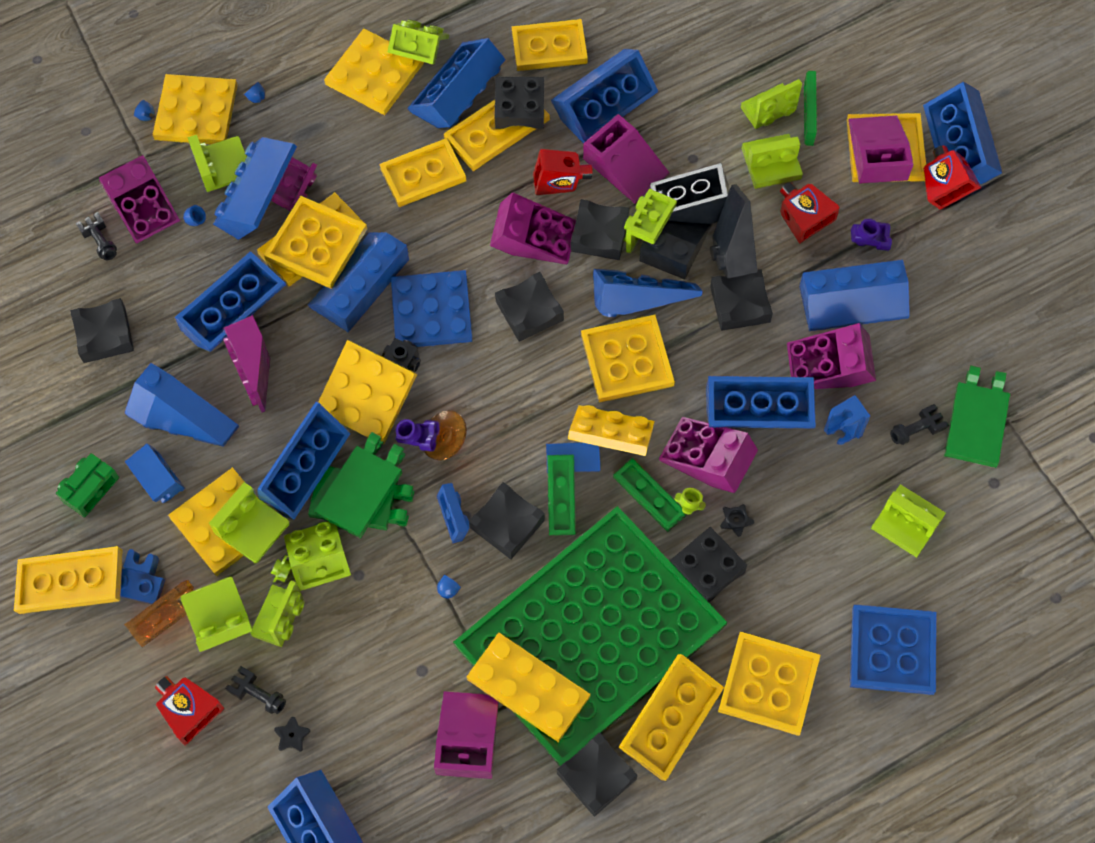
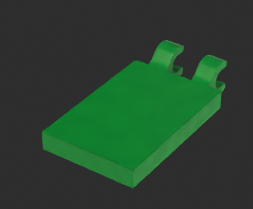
(978, 420)
(361, 487)
(385, 514)

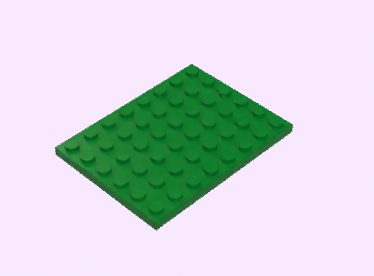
(604, 618)

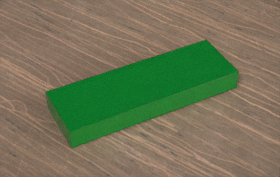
(810, 108)
(561, 494)
(649, 494)

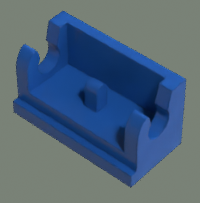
(848, 417)
(585, 455)
(154, 474)

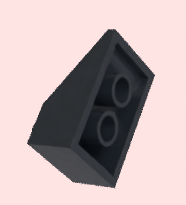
(698, 194)
(734, 236)
(675, 247)

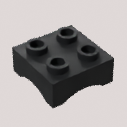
(519, 102)
(599, 230)
(741, 300)
(529, 307)
(102, 331)
(507, 521)
(709, 564)
(596, 774)

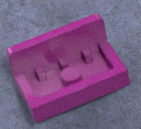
(294, 183)

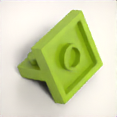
(773, 160)
(908, 520)

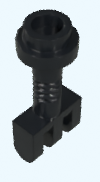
(106, 249)
(901, 434)
(274, 703)

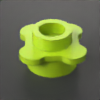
(690, 500)
(281, 569)

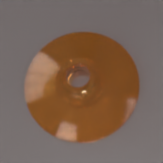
(450, 436)

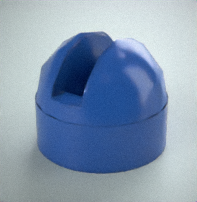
(255, 93)
(143, 111)
(194, 216)
(447, 587)

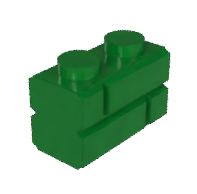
(87, 484)

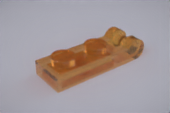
(159, 615)

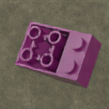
(880, 149)
(624, 158)
(139, 199)
(532, 230)
(250, 358)
(834, 358)
(710, 453)
(466, 735)

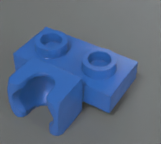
(139, 580)

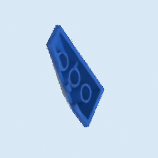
(625, 295)
(169, 405)

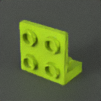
(416, 42)
(772, 104)
(217, 161)
(649, 218)
(248, 524)
(316, 555)
(216, 613)
(278, 614)

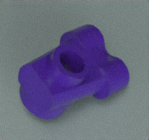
(872, 234)
(418, 434)

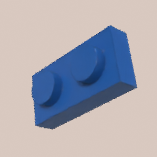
(450, 506)

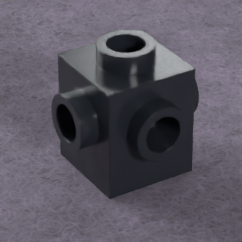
(403, 353)

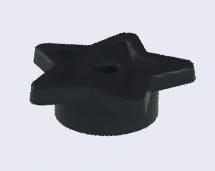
(736, 512)
(295, 742)

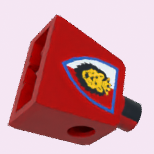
(558, 172)
(948, 178)
(806, 210)
(186, 707)

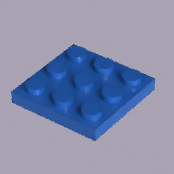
(432, 308)
(893, 649)

